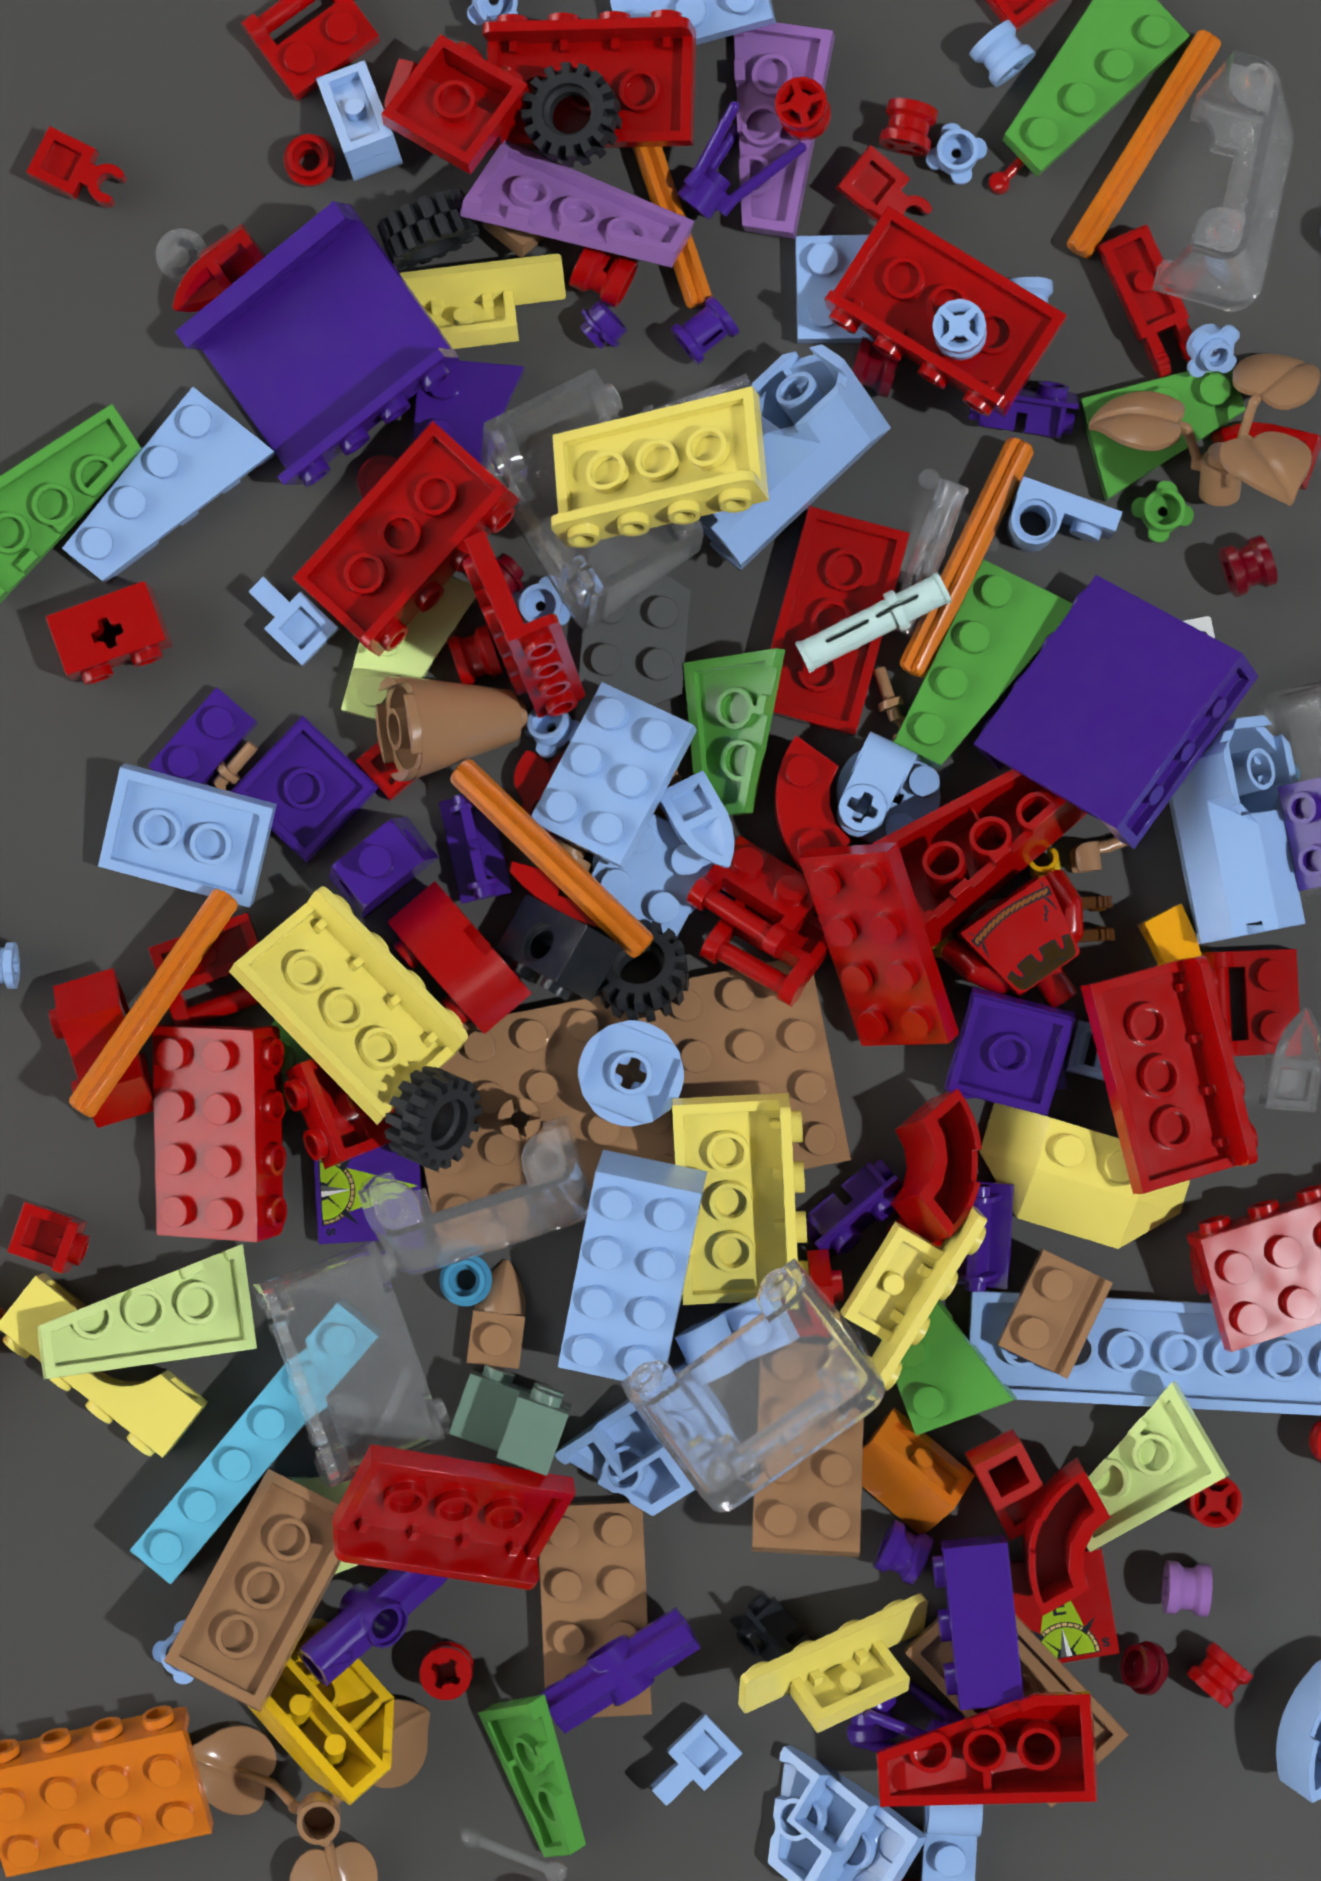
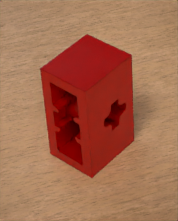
(83, 625)

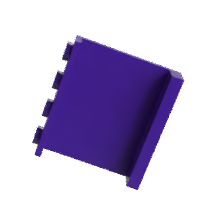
(321, 343)
(1117, 708)

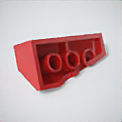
(1006, 1755)

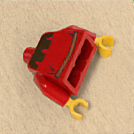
(1022, 938)

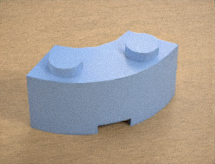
(1300, 1738)

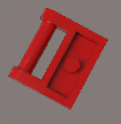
(315, 49)
(764, 886)
(230, 945)
(802, 953)
(1268, 995)

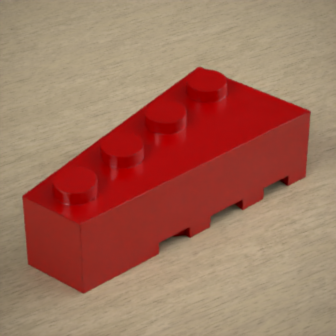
(977, 846)

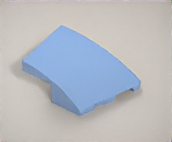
(628, 1459)
(836, 1828)

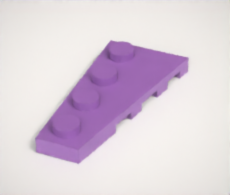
(761, 66)
(563, 204)

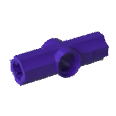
(366, 1618)
(620, 1670)

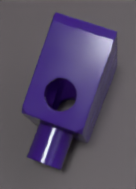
(381, 865)

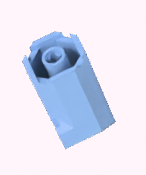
(813, 431)
(1236, 834)

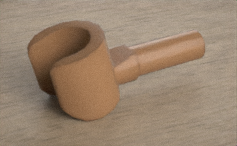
(1087, 857)

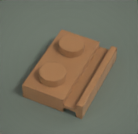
(1054, 1313)

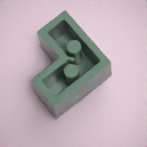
(512, 1418)

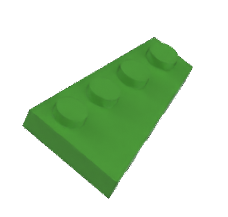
(1095, 69)

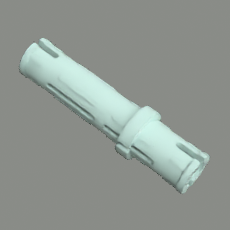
(873, 622)

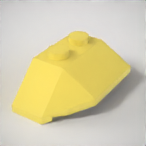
(1072, 1178)

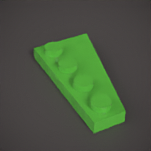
(56, 488)
(981, 655)

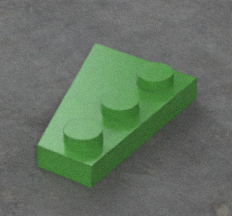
(1208, 404)
(733, 711)
(947, 1377)
(535, 1768)

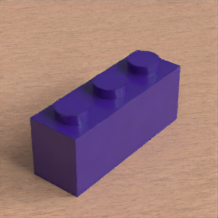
(978, 1622)

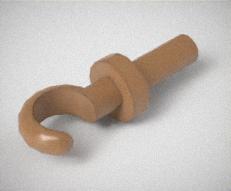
(890, 702)
(229, 771)

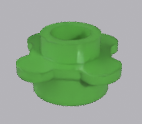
(1177, 511)

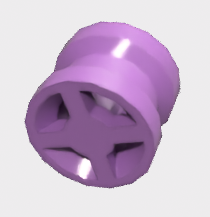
(1187, 1588)

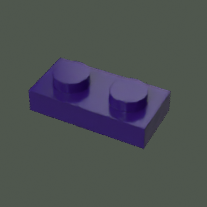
(205, 739)

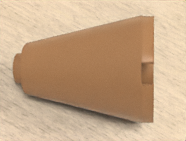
(443, 723)

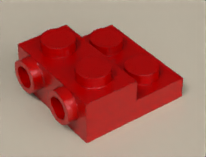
(457, 103)
(334, 1120)

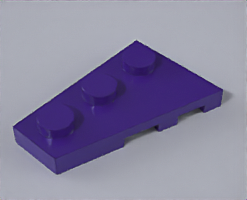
(466, 401)

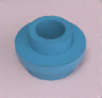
(466, 1297)

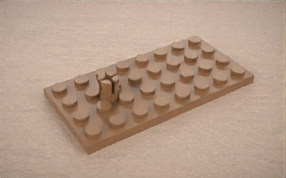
(729, 1042)

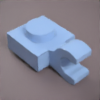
(297, 624)
(700, 1756)

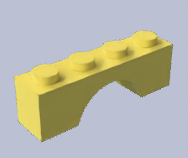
(151, 1409)

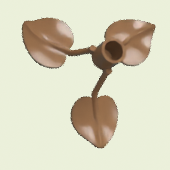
(1268, 462)
(237, 1770)

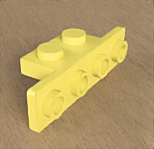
(478, 300)
(904, 1287)
(842, 1670)

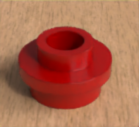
(305, 145)

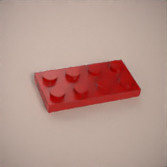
(835, 574)
(879, 944)

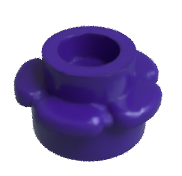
(602, 325)

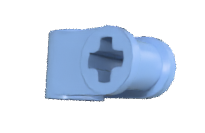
(875, 778)

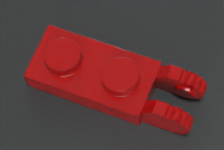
(1132, 268)

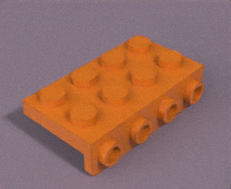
(99, 1791)

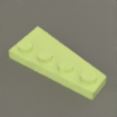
(167, 1319)

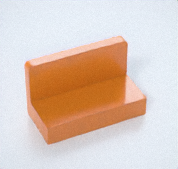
(912, 1473)

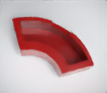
(804, 801)
(458, 958)
(87, 1018)
(941, 1166)
(1058, 1534)

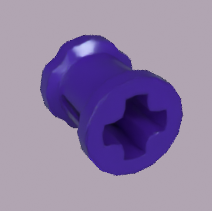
(704, 330)

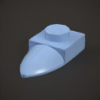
(700, 819)

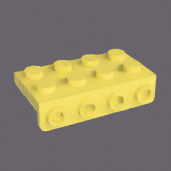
(659, 468)
(349, 1002)
(748, 1195)

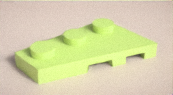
(412, 656)
(1155, 1466)

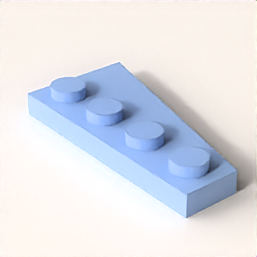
(172, 478)

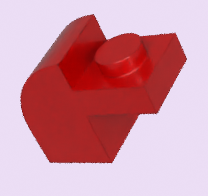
(1006, 1479)

